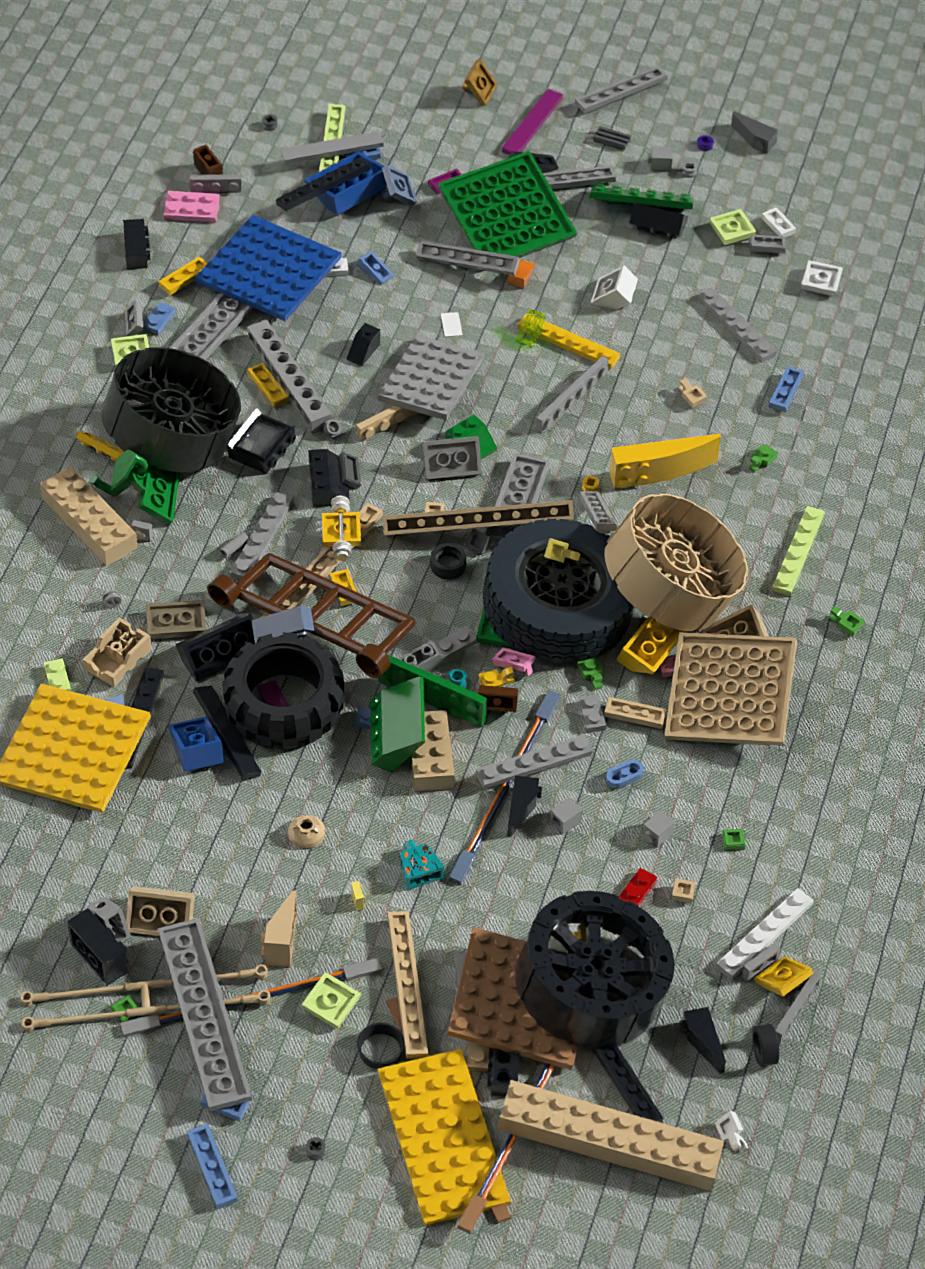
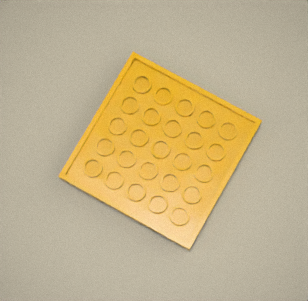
(72, 747)

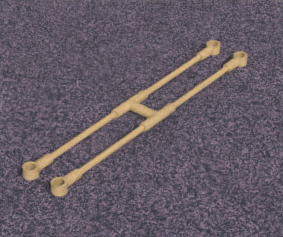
(146, 1008)

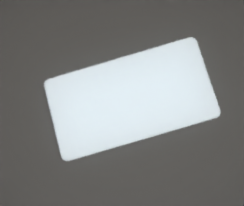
(451, 324)

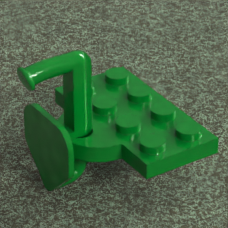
(156, 486)

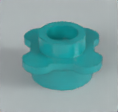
(460, 675)

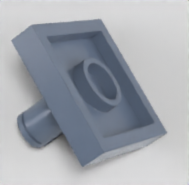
(398, 186)

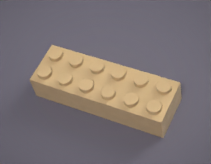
(88, 516)

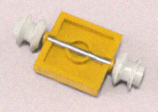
(341, 528)

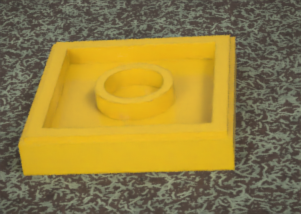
(783, 976)

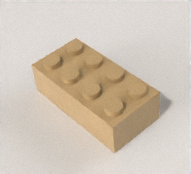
(433, 761)

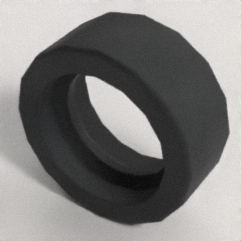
(448, 572)
(765, 1045)

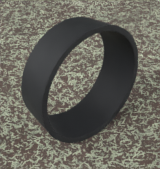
(380, 1028)

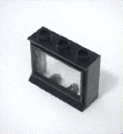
(261, 442)

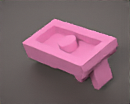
(518, 661)

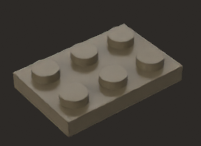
(175, 619)

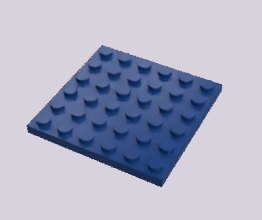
(268, 267)

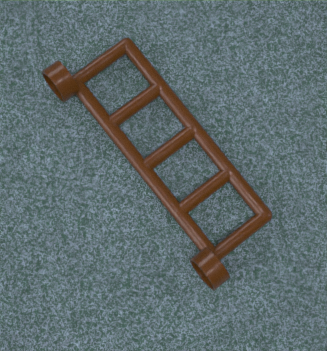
(369, 658)

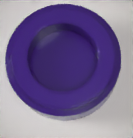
(705, 143)

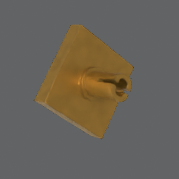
(480, 82)

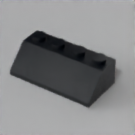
(216, 646)

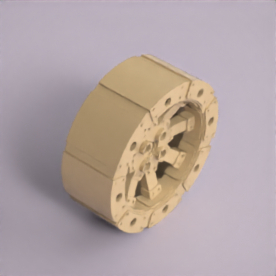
(684, 549)

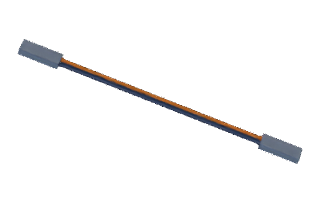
(467, 856)

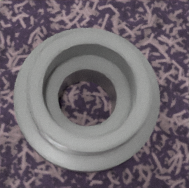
(337, 426)

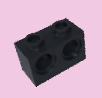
(502, 1071)

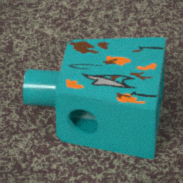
(419, 865)

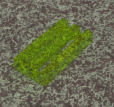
(536, 332)

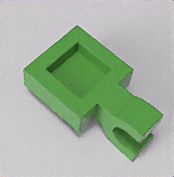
(762, 456)
(847, 622)
(591, 670)

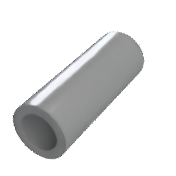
(233, 545)

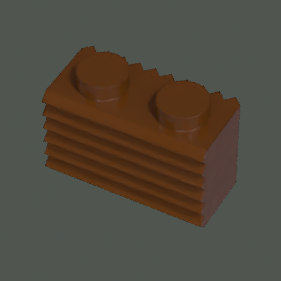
(206, 161)
(500, 698)

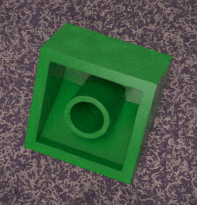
(473, 427)

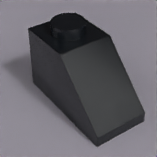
(364, 344)

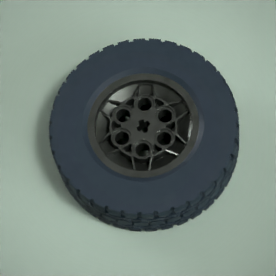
(554, 606)

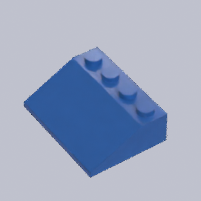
(355, 190)

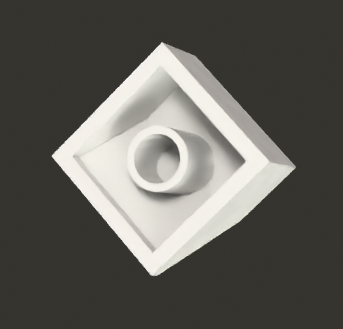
(615, 289)

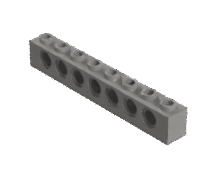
(289, 375)

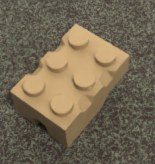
(117, 652)

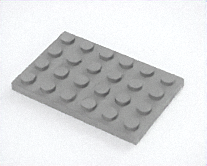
(431, 377)

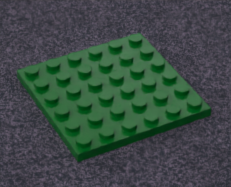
(508, 207)

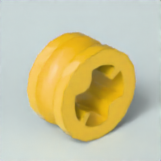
(590, 480)

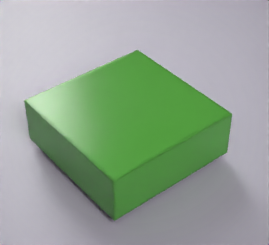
(733, 839)
(123, 1005)

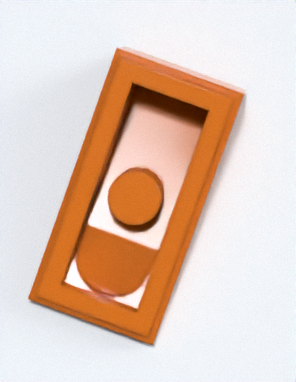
(522, 275)

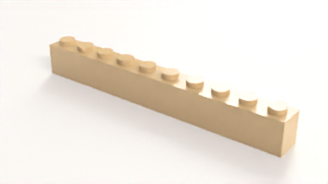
(477, 517)

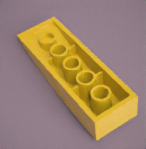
(661, 460)

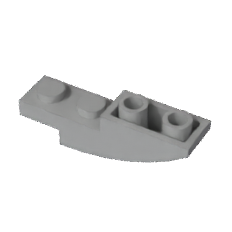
(442, 652)

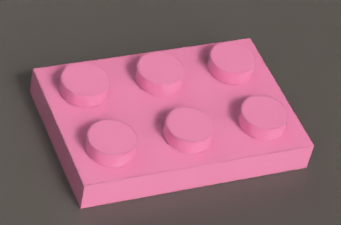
(191, 206)

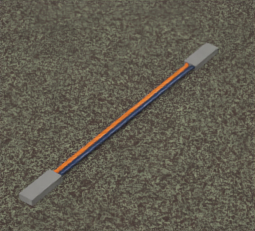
(349, 973)

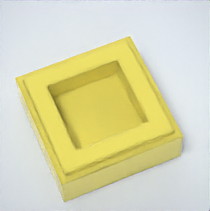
(357, 895)

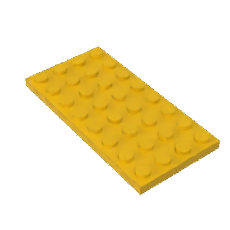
(441, 1135)

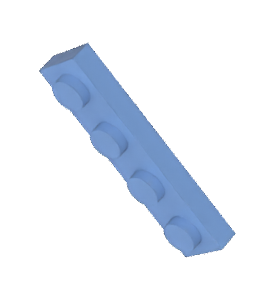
(212, 1166)

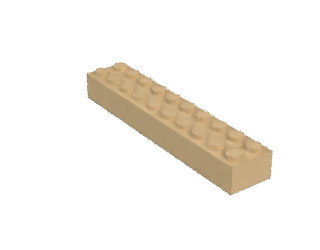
(610, 1135)

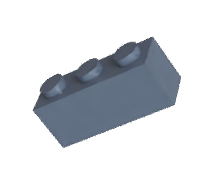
(293, 620)

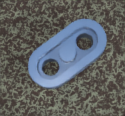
(623, 774)

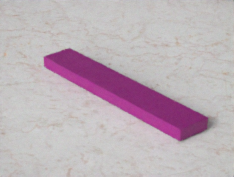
(532, 122)

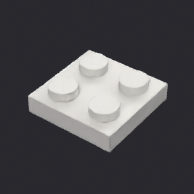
(821, 278)

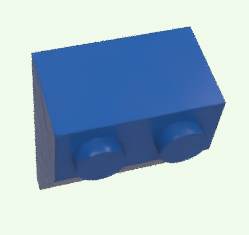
(196, 743)

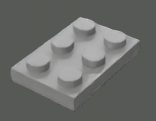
(452, 457)

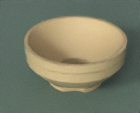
(306, 838)

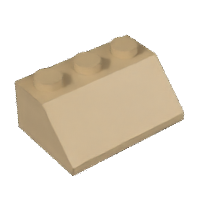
(156, 909)

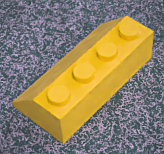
(649, 647)

